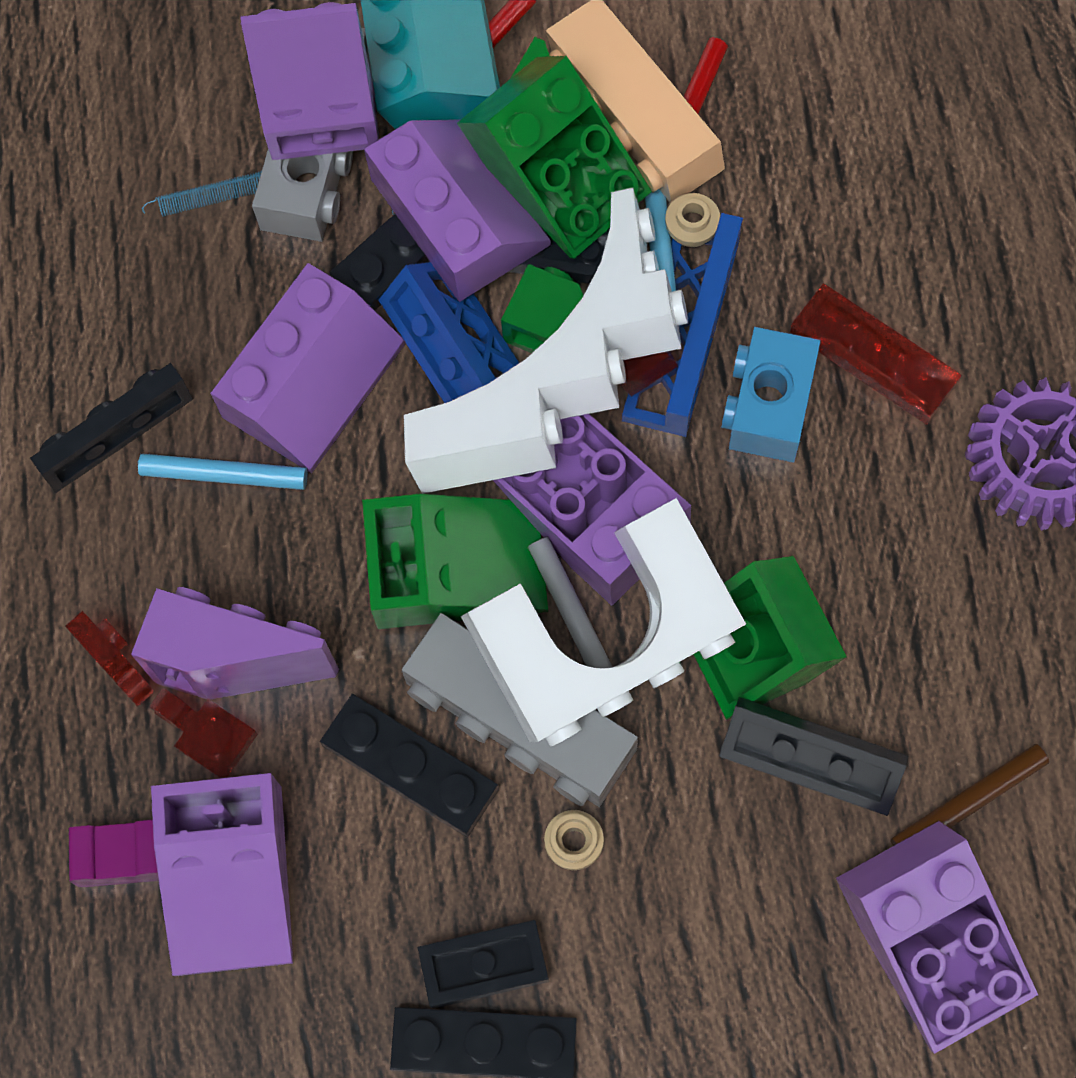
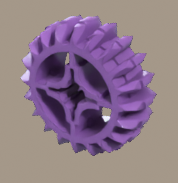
(1024, 440)

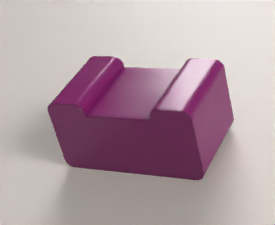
(112, 854)

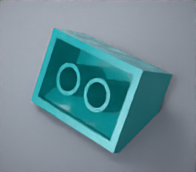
(429, 58)

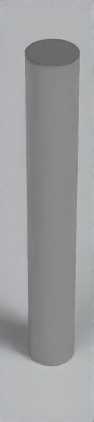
(568, 604)

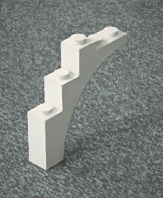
(516, 417)

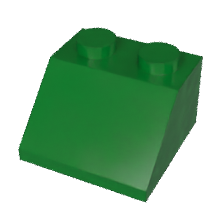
(783, 637)

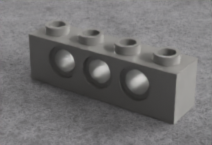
(296, 206)

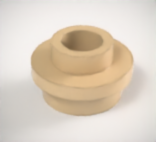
(690, 233)
(574, 821)

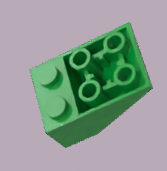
(554, 151)
(446, 556)

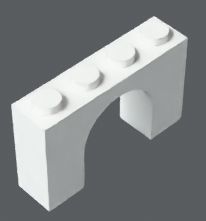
(687, 615)

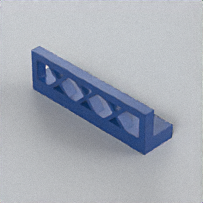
(433, 332)
(701, 332)

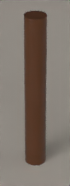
(981, 792)

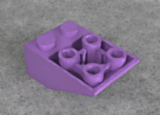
(311, 80)
(589, 498)
(225, 651)
(223, 873)
(938, 934)

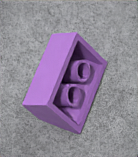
(452, 204)
(307, 368)

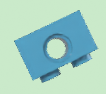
(777, 362)

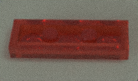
(876, 354)

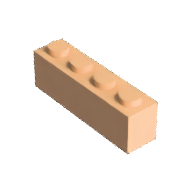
(639, 101)

